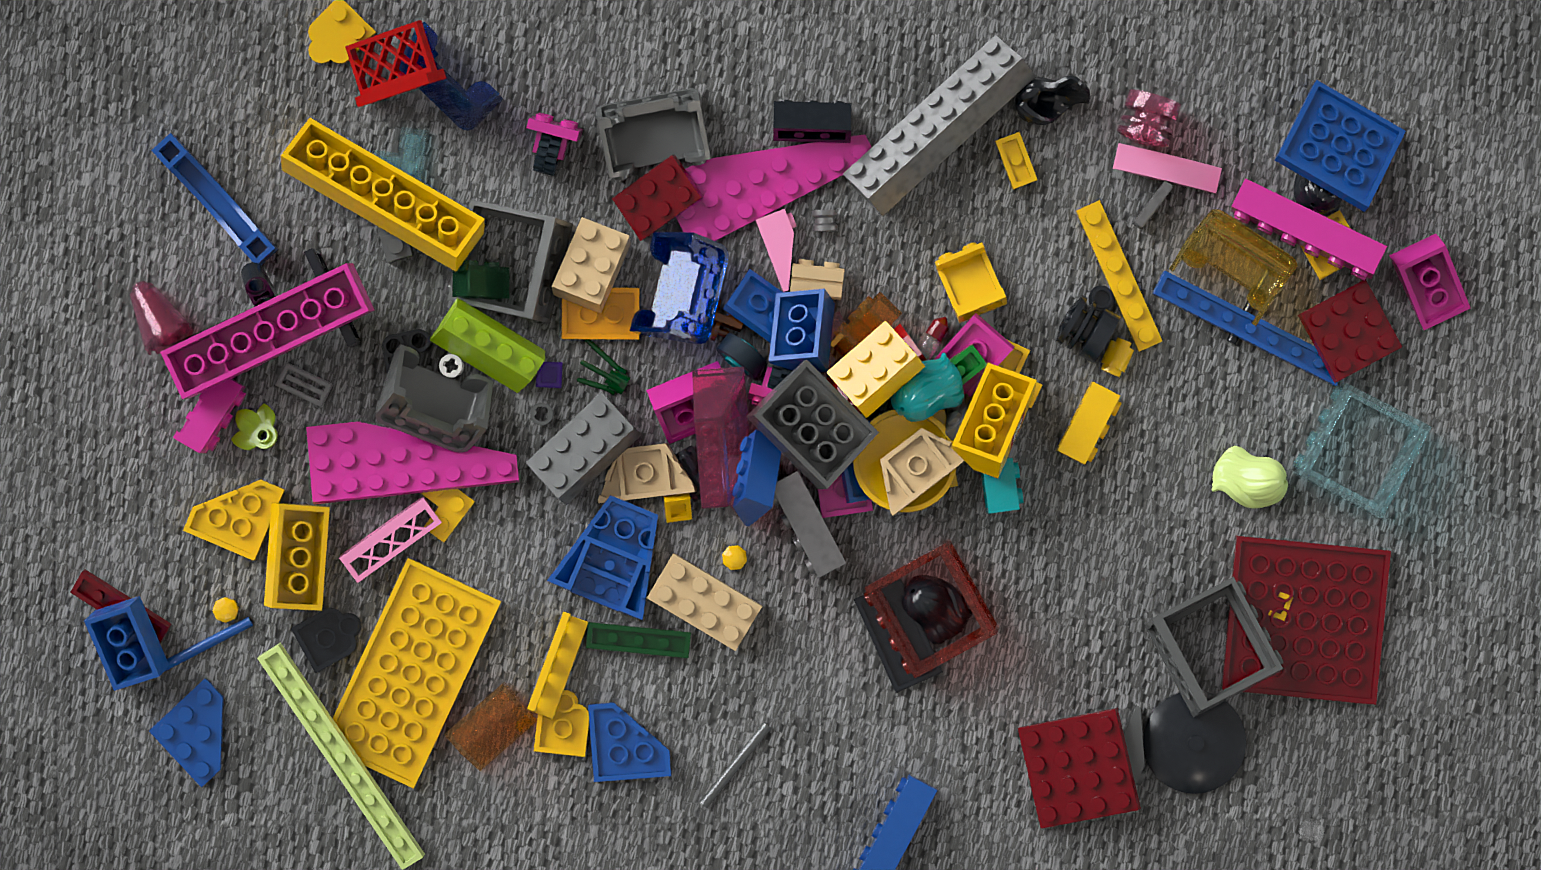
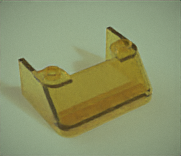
(1239, 255)

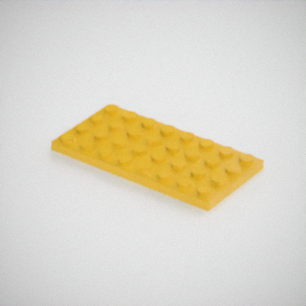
(413, 670)

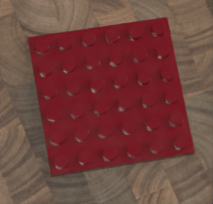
(1332, 624)

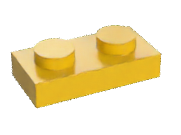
(1016, 160)

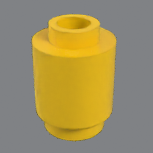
(1117, 357)

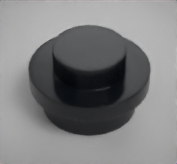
(1102, 296)

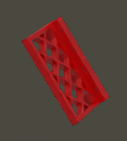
(404, 82)

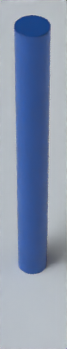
(209, 642)

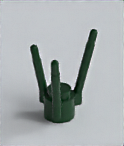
(615, 380)

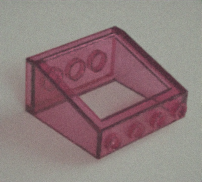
(719, 430)

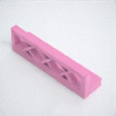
(385, 530)

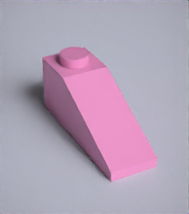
(778, 239)

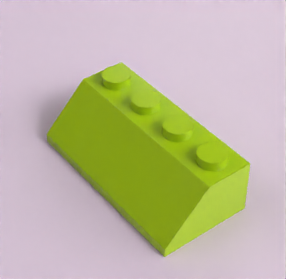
(488, 346)

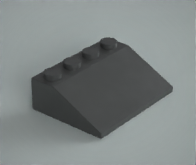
(813, 425)

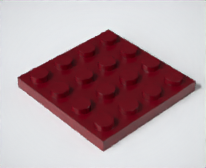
(1079, 768)

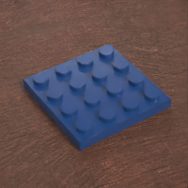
(1340, 145)

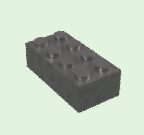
(808, 525)

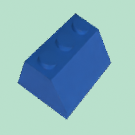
(802, 329)
(756, 477)

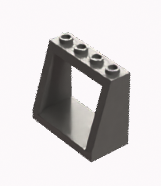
(549, 258)
(1176, 663)

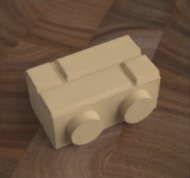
(810, 277)

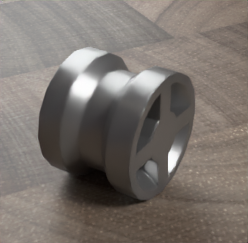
(824, 221)

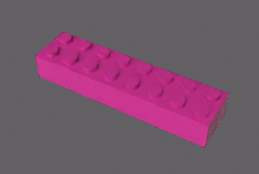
(267, 331)

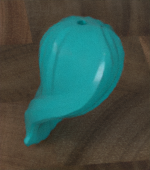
(930, 390)

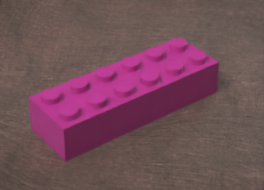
(1307, 229)

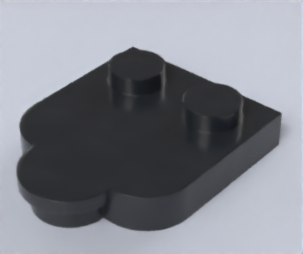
(327, 637)

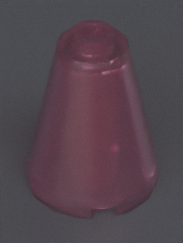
(157, 318)

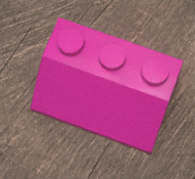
(675, 405)

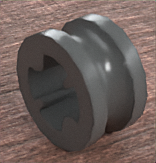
(533, 413)

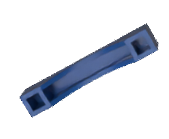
(215, 199)

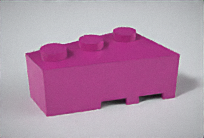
(210, 415)

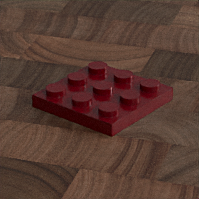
(1350, 331)

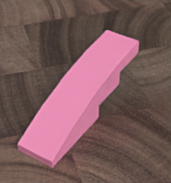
(1167, 167)

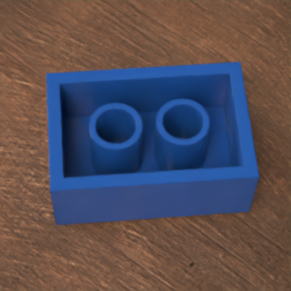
(126, 643)

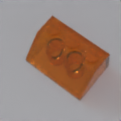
(491, 727)

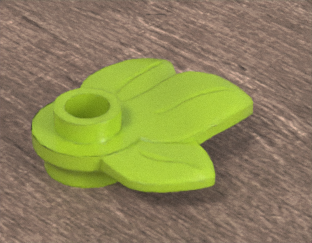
(252, 426)

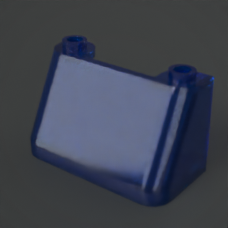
(462, 106)
(685, 289)

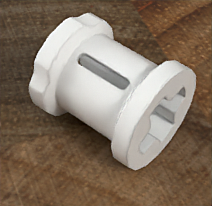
(448, 358)

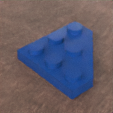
(195, 732)
(623, 746)

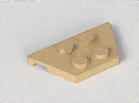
(916, 467)
(646, 474)

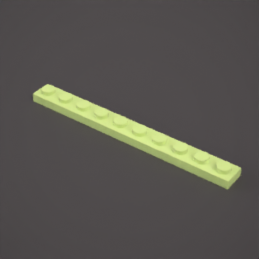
(341, 756)

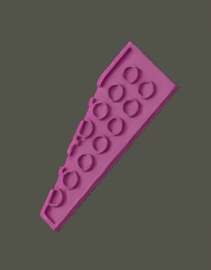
(759, 182)
(379, 461)

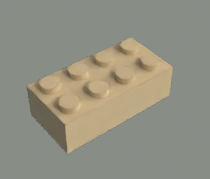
(704, 601)

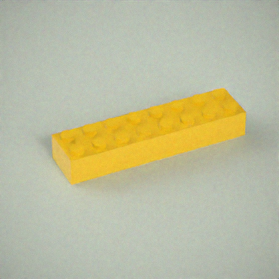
(382, 194)

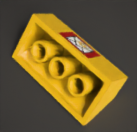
(994, 419)

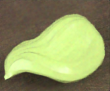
(1249, 479)

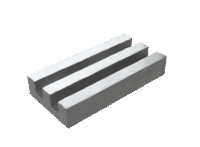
(1153, 204)
(324, 394)

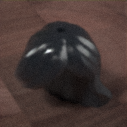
(1046, 99)
(1313, 196)
(936, 607)

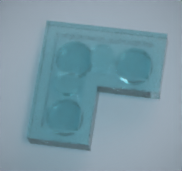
(410, 154)

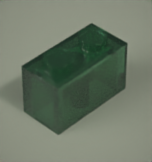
(481, 281)

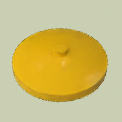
(892, 432)

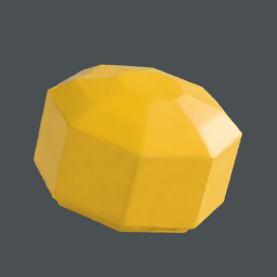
(734, 557)
(225, 609)

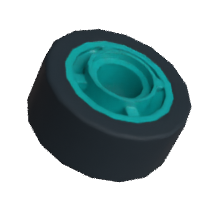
(741, 354)

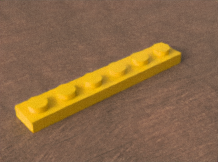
(1119, 276)

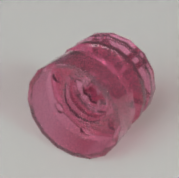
(1148, 119)

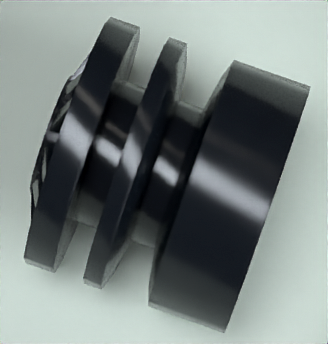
(1087, 328)

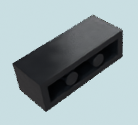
(812, 121)

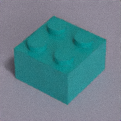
(1002, 492)

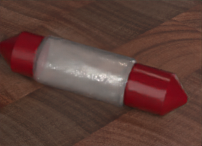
(931, 339)

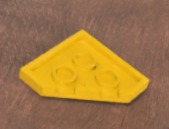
(236, 518)

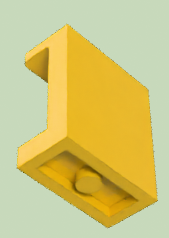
(970, 281)

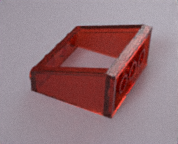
(899, 639)

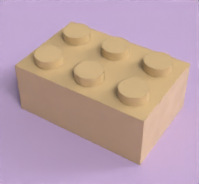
(591, 265)

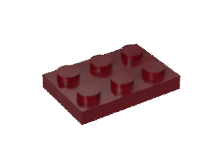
(657, 197)

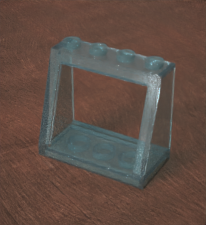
(1398, 469)

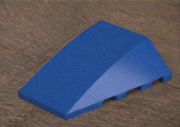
(612, 558)

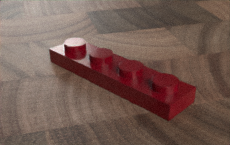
(101, 594)

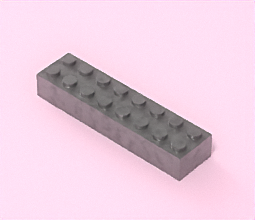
(939, 125)

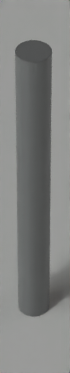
(735, 765)

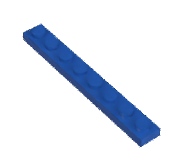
(1239, 323)

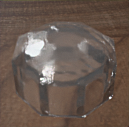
(1311, 830)

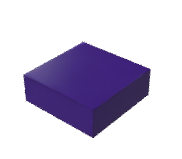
(550, 375)

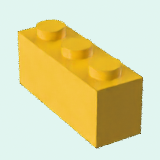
(1089, 423)

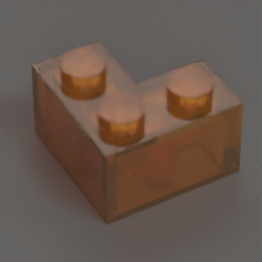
(864, 321)

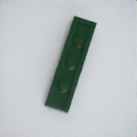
(638, 640)

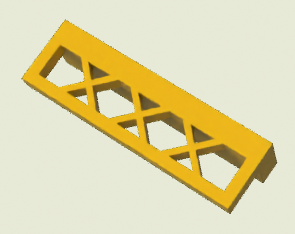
(557, 665)

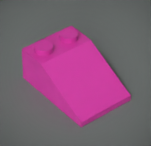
(1430, 281)

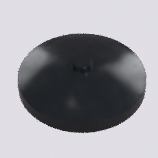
(1196, 751)

